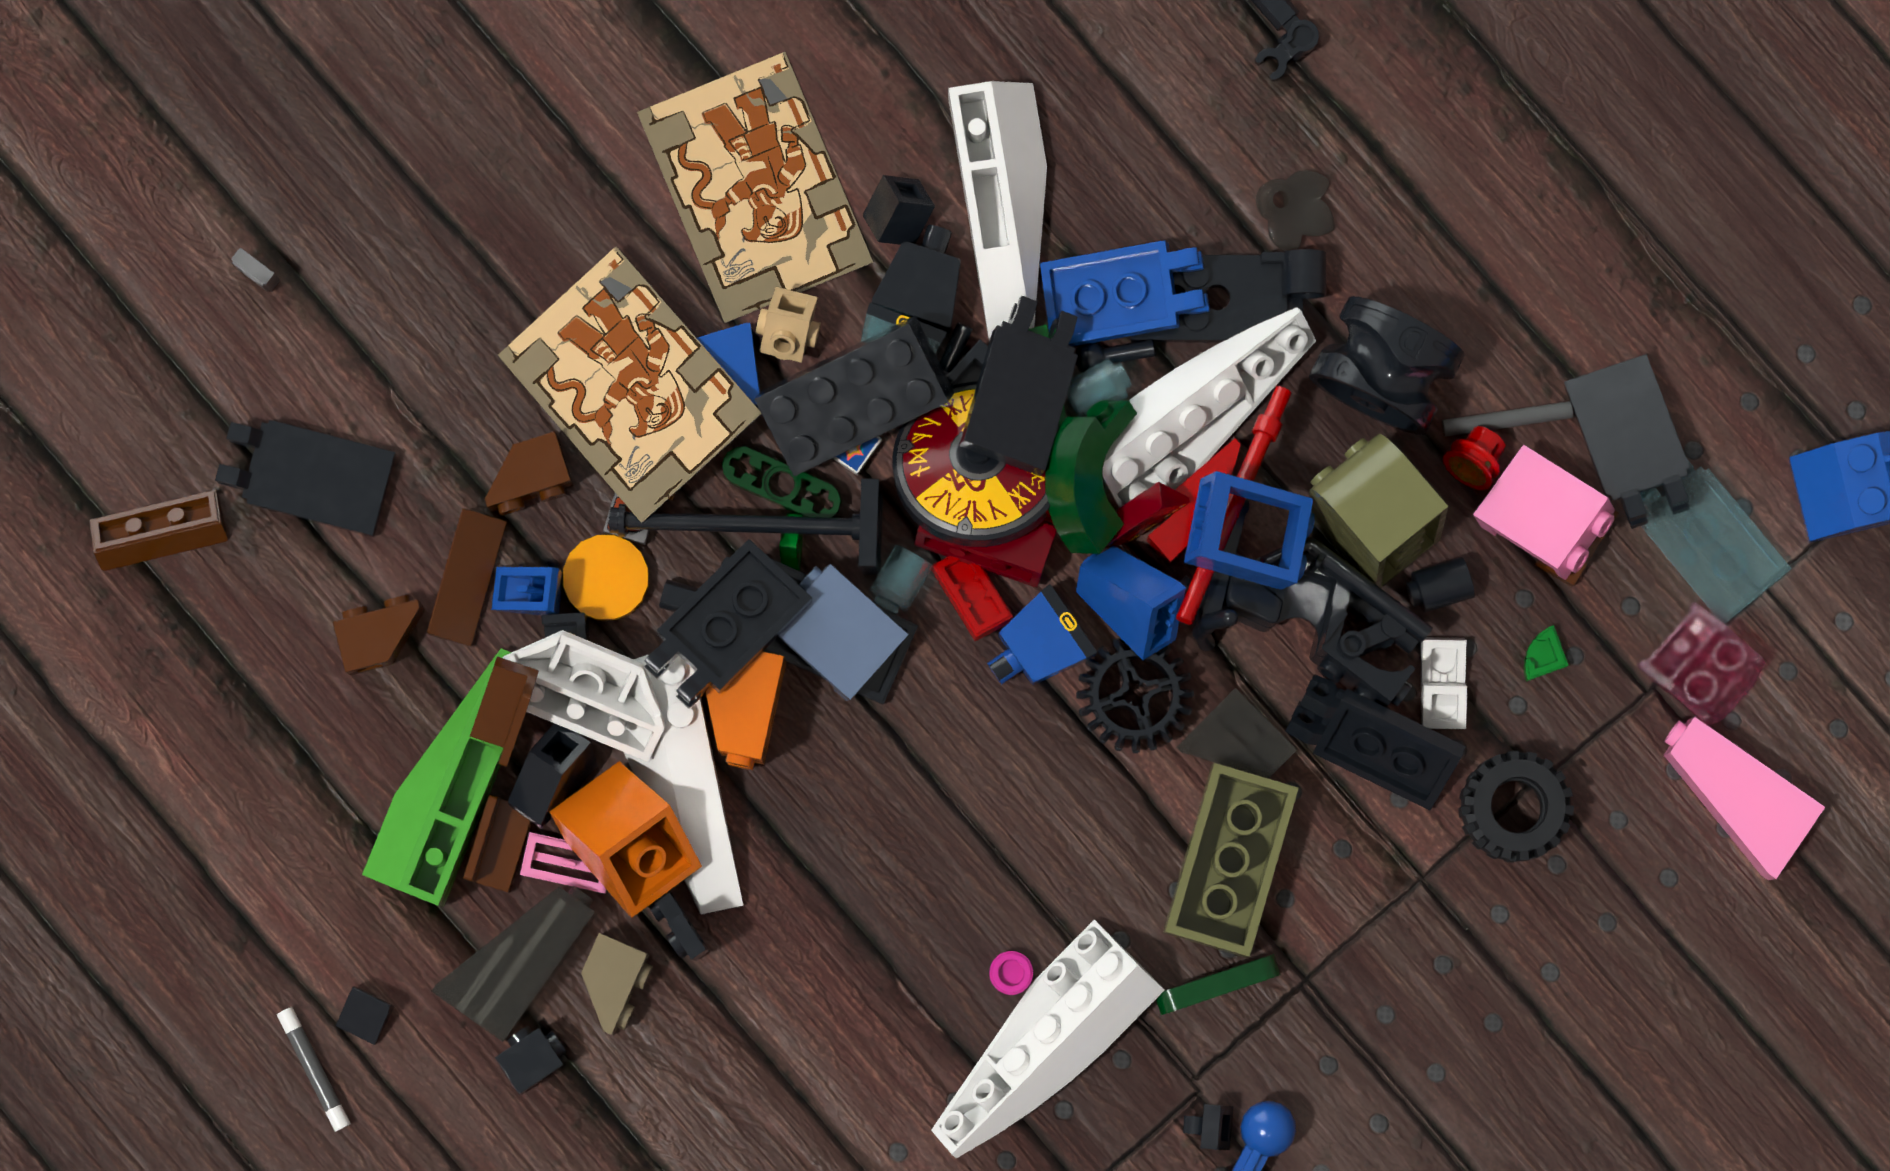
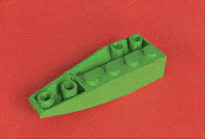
(438, 807)

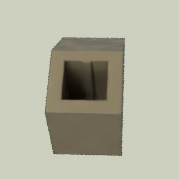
(611, 977)

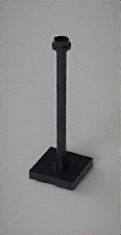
(863, 526)

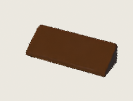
(158, 530)
(466, 577)

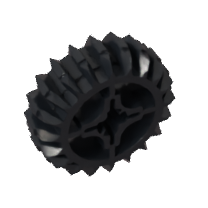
(1147, 730)

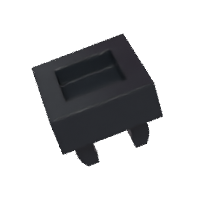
(1213, 1127)

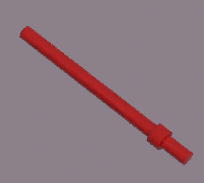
(1266, 431)

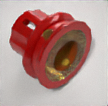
(1476, 458)

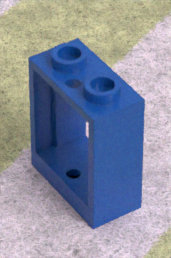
(1209, 521)

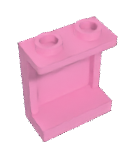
(1546, 512)

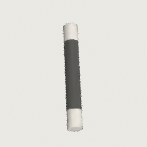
(313, 1069)

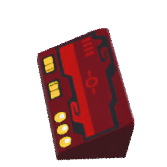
(1147, 511)

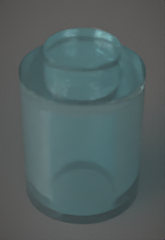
(1098, 384)
(900, 580)

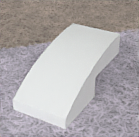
(1443, 683)

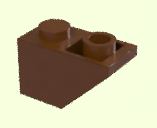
(530, 471)
(377, 636)

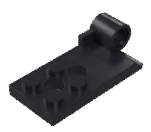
(1256, 288)

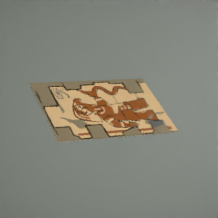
(754, 186)
(629, 384)

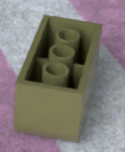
(1377, 509)

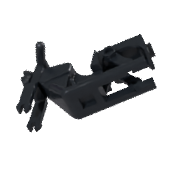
(1321, 599)

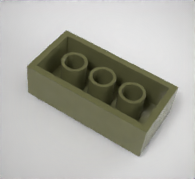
(1230, 860)

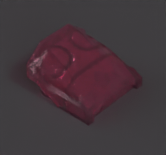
(1704, 666)

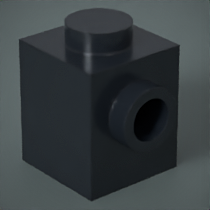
(531, 1057)

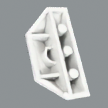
(593, 692)

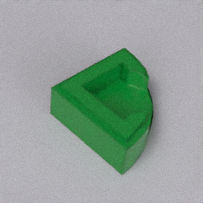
(791, 548)
(1544, 655)

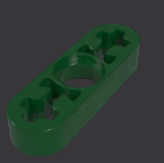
(756, 461)
(1218, 984)

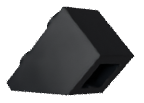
(552, 773)

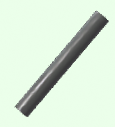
(1508, 418)

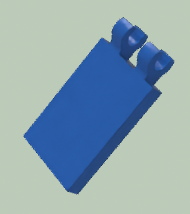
(1122, 291)

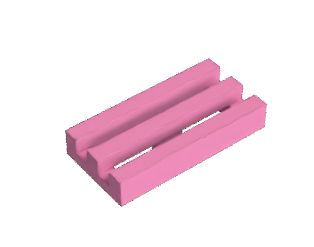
(531, 854)

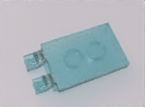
(1714, 544)

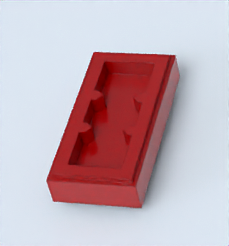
(972, 596)

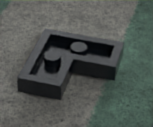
(683, 936)

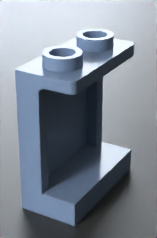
(841, 632)

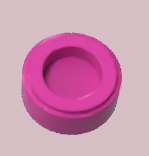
(1011, 972)

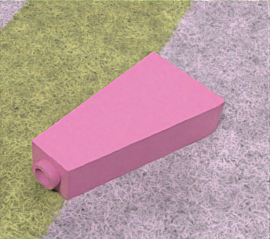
(1747, 799)

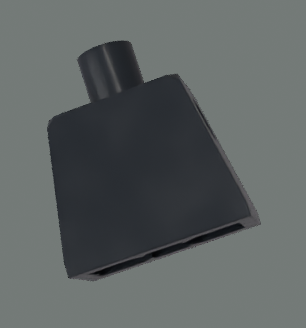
(922, 280)

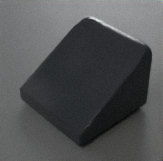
(364, 1015)

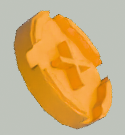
(605, 577)

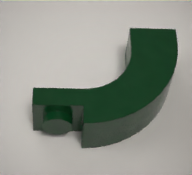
(1076, 476)

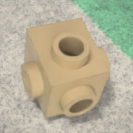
(788, 325)

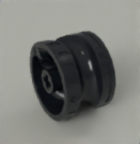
(1386, 365)

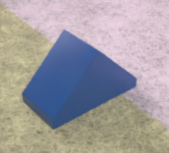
(528, 590)

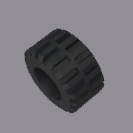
(1552, 796)

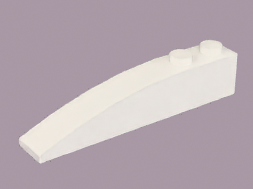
(687, 779)

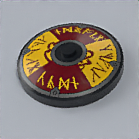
(957, 490)

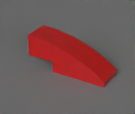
(1172, 535)

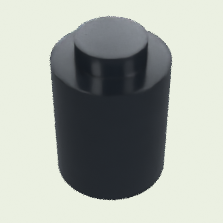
(1440, 585)

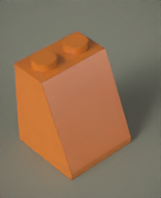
(747, 710)
(626, 838)

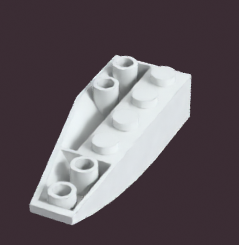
(1003, 188)
(1200, 406)
(1049, 1037)

